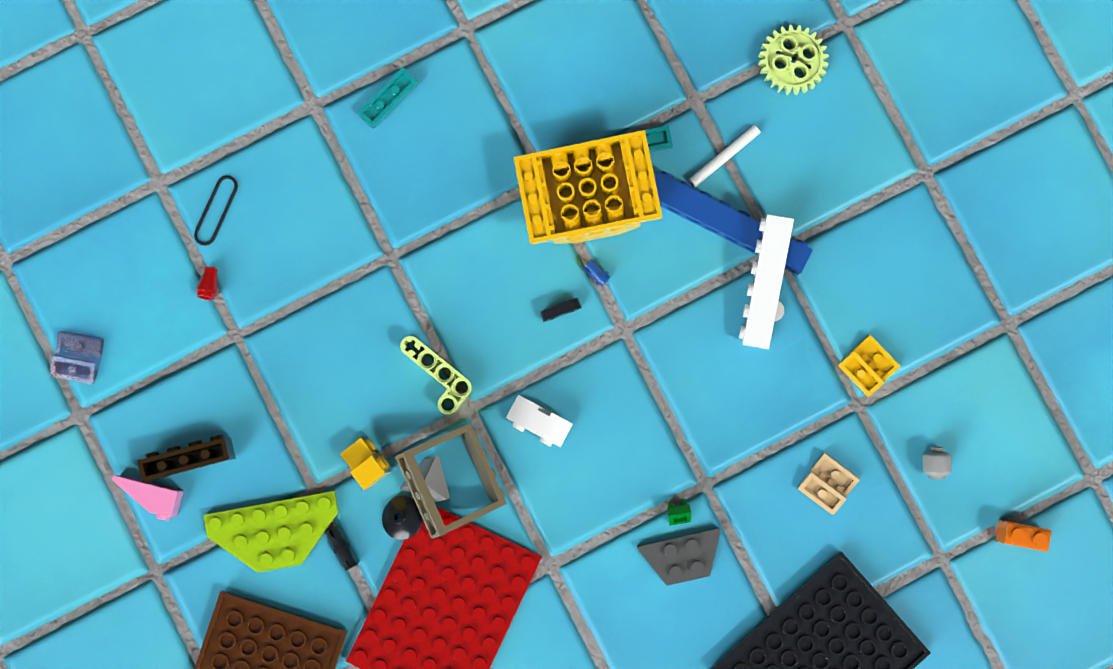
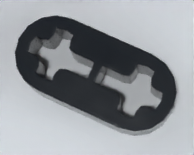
(560, 309)

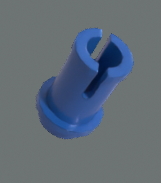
(596, 272)

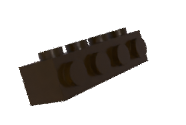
(186, 459)

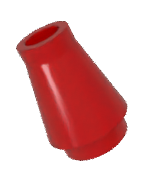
(207, 285)

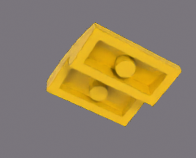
(869, 365)

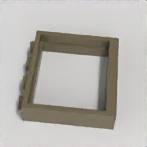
(422, 494)

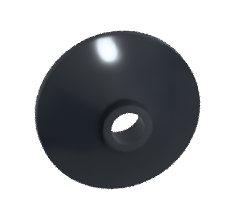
(410, 518)

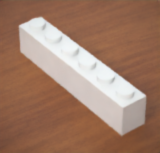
(767, 280)

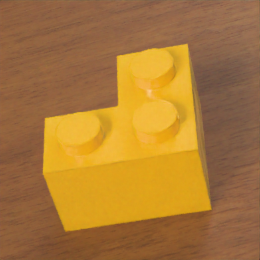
(365, 463)

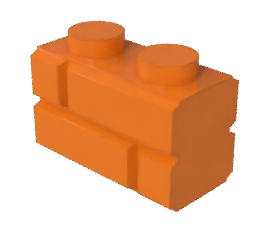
(1023, 535)

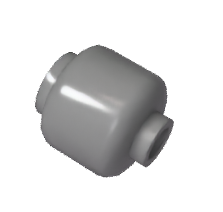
(937, 463)

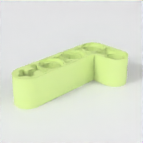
(434, 371)

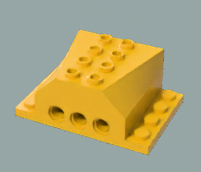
(588, 189)

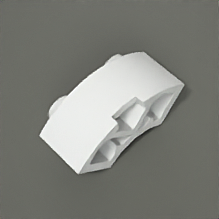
(539, 421)

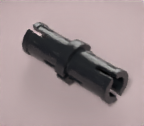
(341, 548)

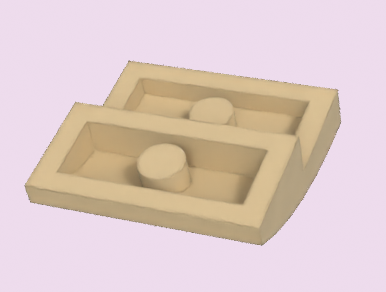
(828, 483)

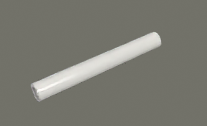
(724, 156)

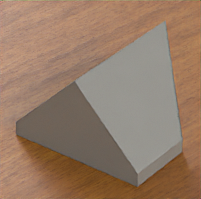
(434, 478)

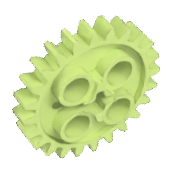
(800, 42)

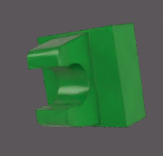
(679, 514)

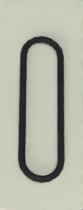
(223, 215)

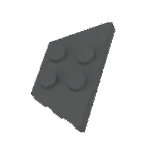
(682, 557)

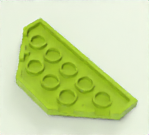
(273, 532)

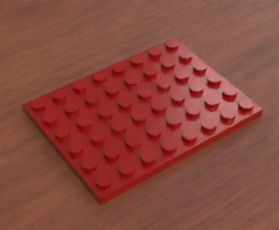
(445, 601)

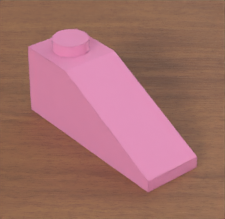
(155, 498)

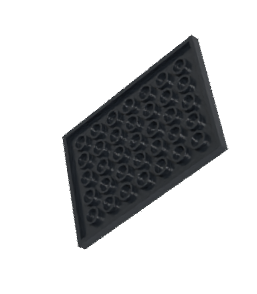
(829, 624)

